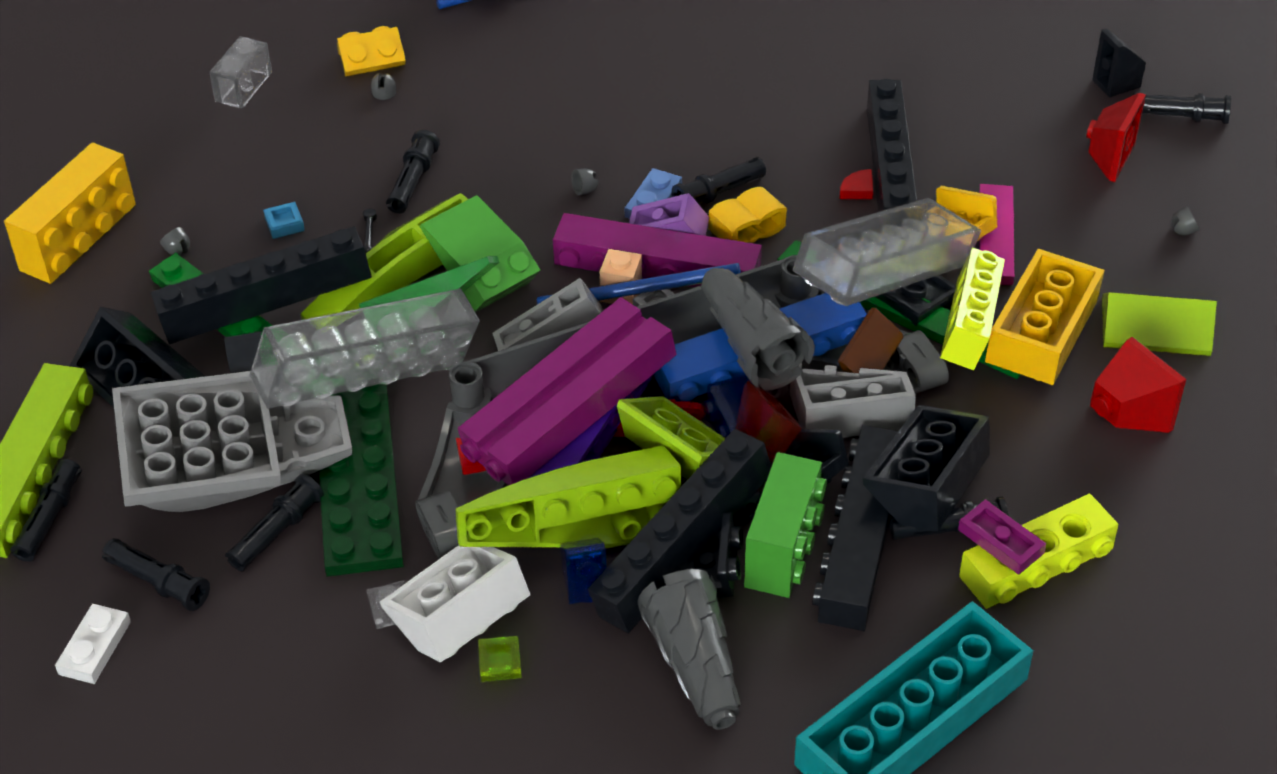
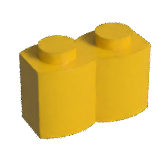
(748, 217)

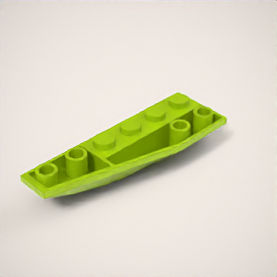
(393, 263)
(574, 503)

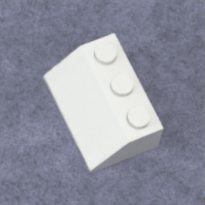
(456, 599)

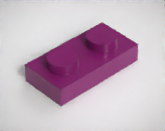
(1002, 536)

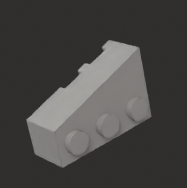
(852, 399)

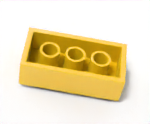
(70, 212)
(1044, 316)

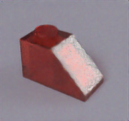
(766, 420)

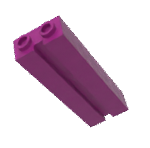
(566, 392)

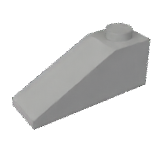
(561, 311)

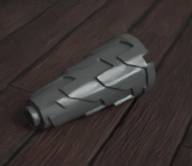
(757, 330)
(693, 643)

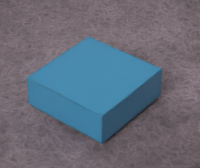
(283, 220)

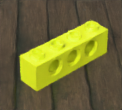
(973, 308)
(1071, 538)

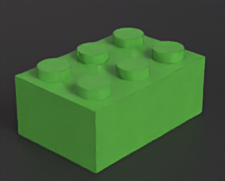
(784, 525)

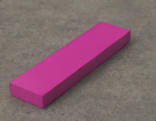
(1001, 239)

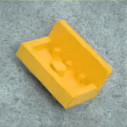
(371, 50)
(972, 206)

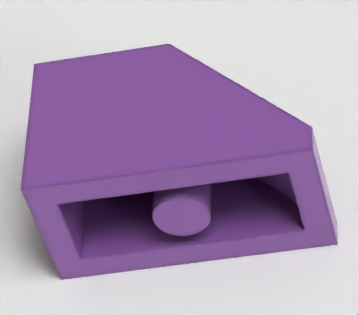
(674, 213)

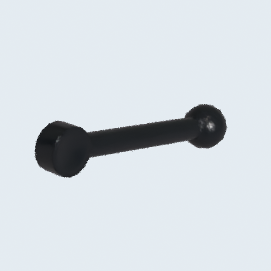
(369, 216)

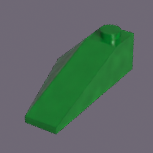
(457, 278)

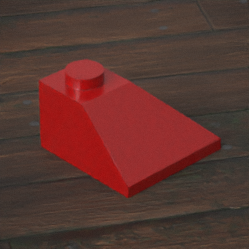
(1115, 134)
(1138, 390)

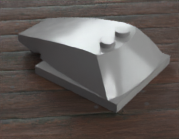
(217, 442)

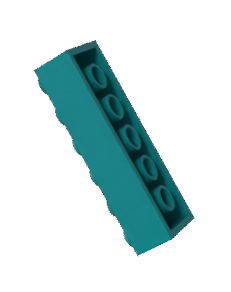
(918, 700)

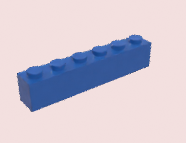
(713, 360)

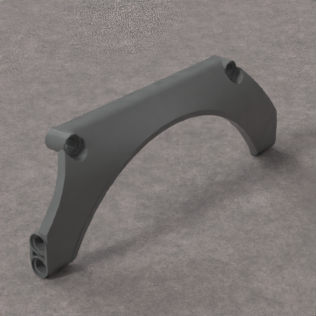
(686, 314)

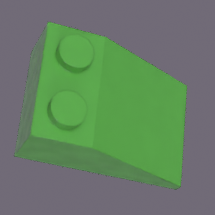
(475, 232)

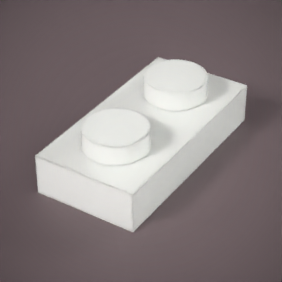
(93, 643)

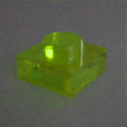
(499, 658)

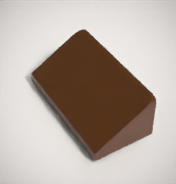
(871, 344)

